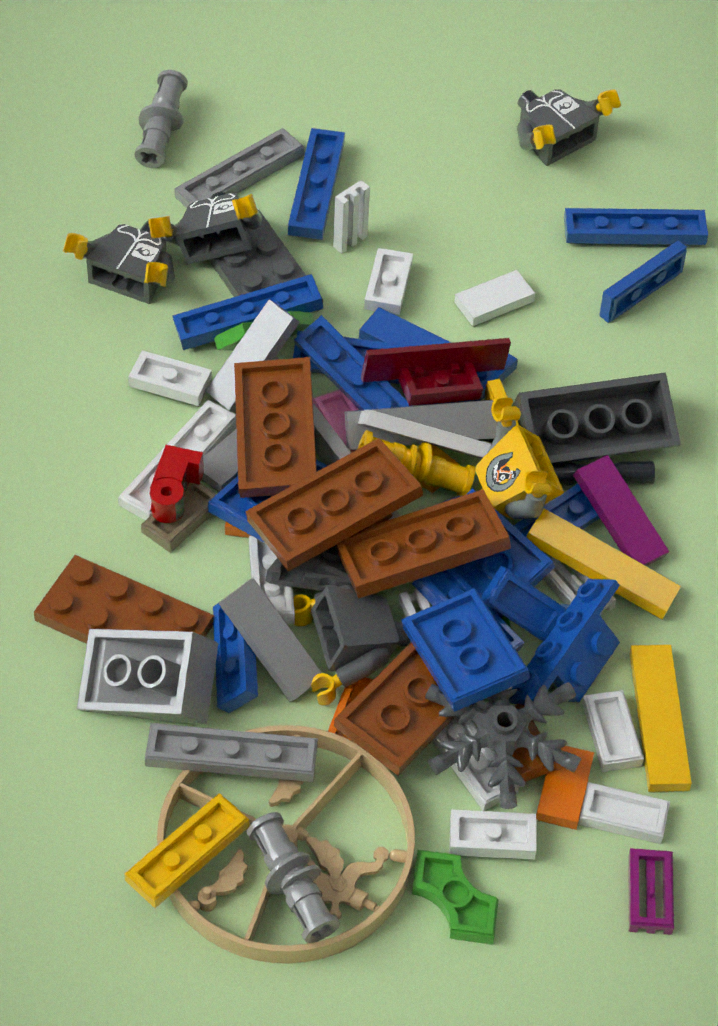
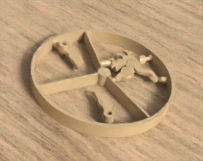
(336, 887)

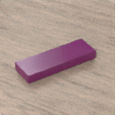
(620, 511)

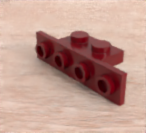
(437, 370)

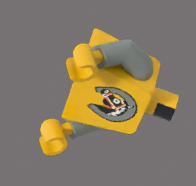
(516, 467)

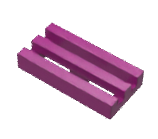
(650, 922)

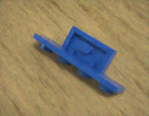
(576, 645)

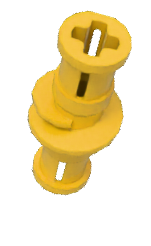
(428, 468)

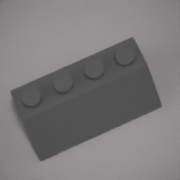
(601, 418)

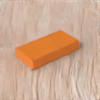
(565, 791)

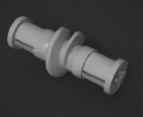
(161, 118)
(292, 877)

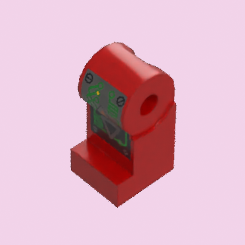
(171, 480)

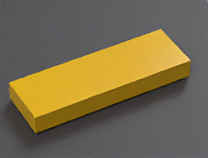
(186, 850)

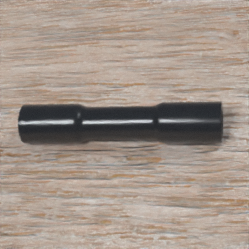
(631, 471)

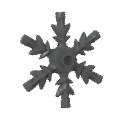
(507, 738)

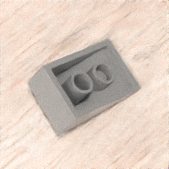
(148, 674)

